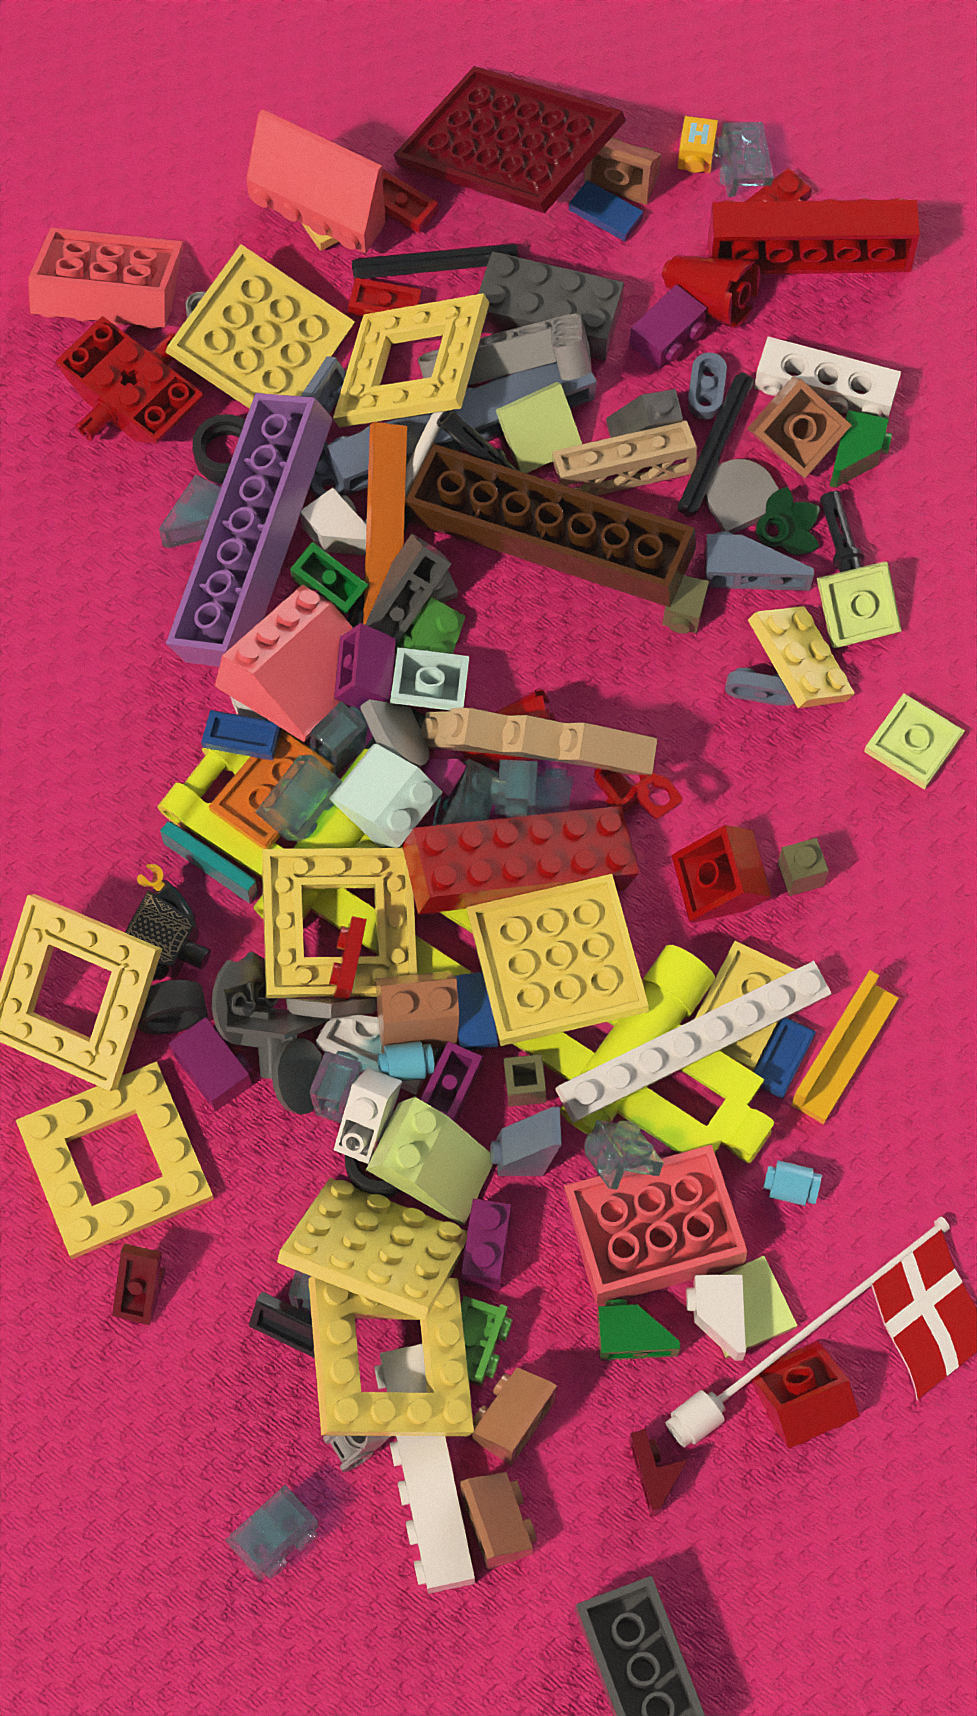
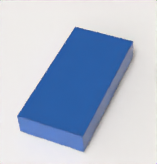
(605, 210)
(241, 735)
(476, 1018)
(783, 1056)

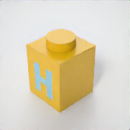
(697, 144)

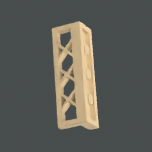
(625, 457)

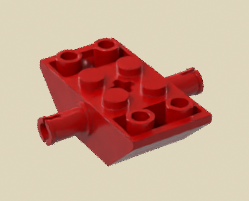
(126, 384)

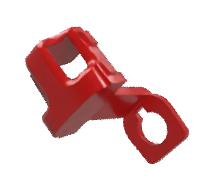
(624, 794)

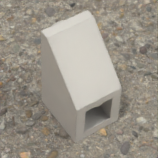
(335, 524)
(367, 1114)

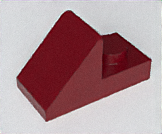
(138, 1284)
(655, 1481)

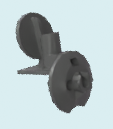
(249, 1019)

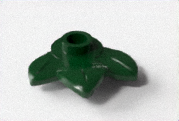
(792, 522)

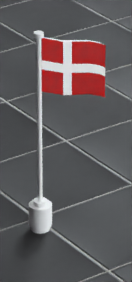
(920, 1307)

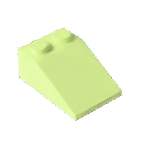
(431, 1159)

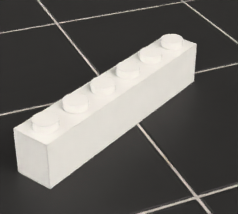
(427, 1484)

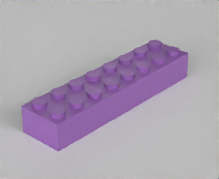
(250, 526)

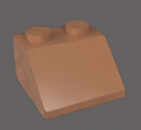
(625, 170)
(799, 426)
(418, 1009)
(514, 1414)
(497, 1520)

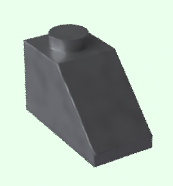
(645, 413)

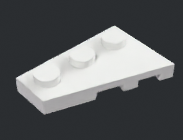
(361, 1038)

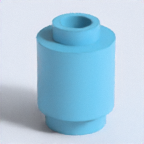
(407, 1061)
(792, 1183)

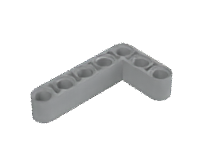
(528, 347)

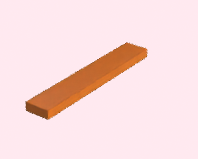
(384, 505)

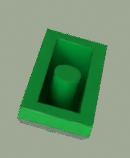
(860, 446)
(328, 578)
(632, 1333)

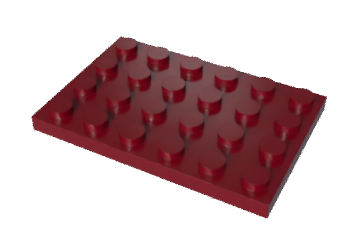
(510, 138)

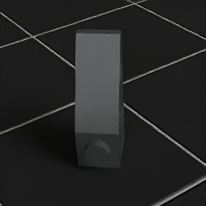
(407, 587)

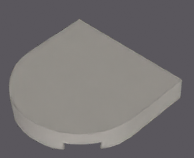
(739, 494)
(396, 730)
(331, 1007)

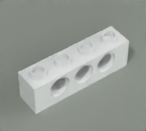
(843, 372)

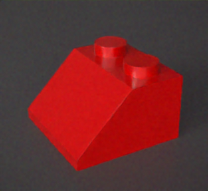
(721, 874)
(805, 1395)

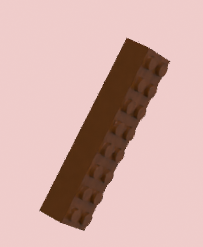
(551, 525)

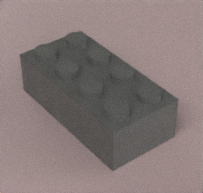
(532, 292)
(637, 1653)

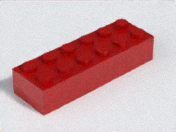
(817, 235)
(516, 856)

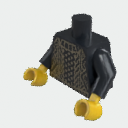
(167, 923)

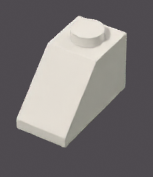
(720, 1310)

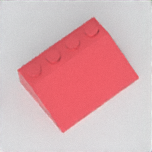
(316, 182)
(105, 276)
(288, 663)
(656, 1227)

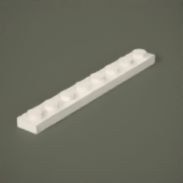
(692, 1041)

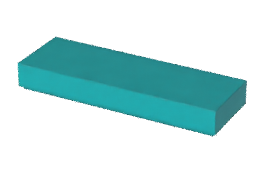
(209, 861)

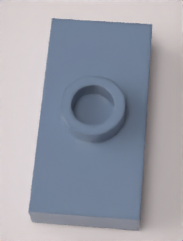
(326, 383)

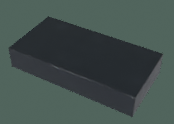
(283, 1323)

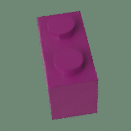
(668, 327)
(364, 666)
(211, 1063)
(452, 1080)
(486, 1244)

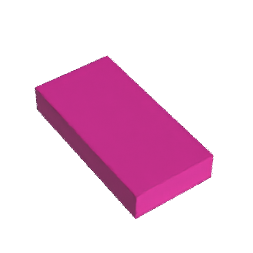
(444, 773)

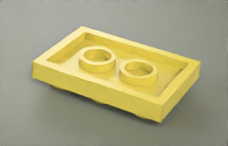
(801, 656)
(740, 974)

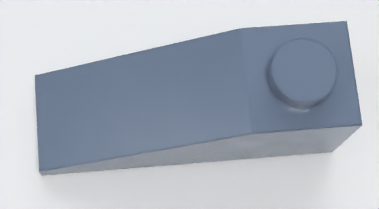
(747, 564)
(528, 1145)

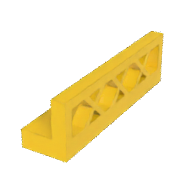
(844, 1049)

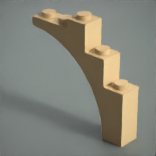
(539, 739)

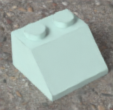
(429, 679)
(385, 796)

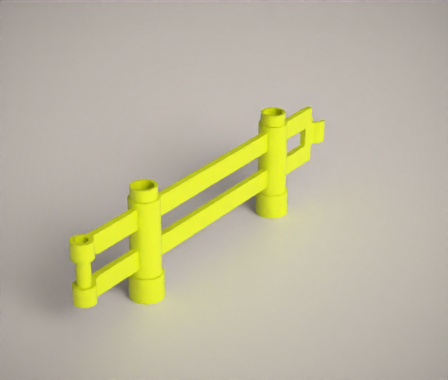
(671, 985)

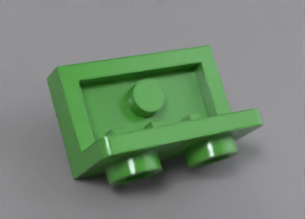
(433, 629)
(482, 1330)

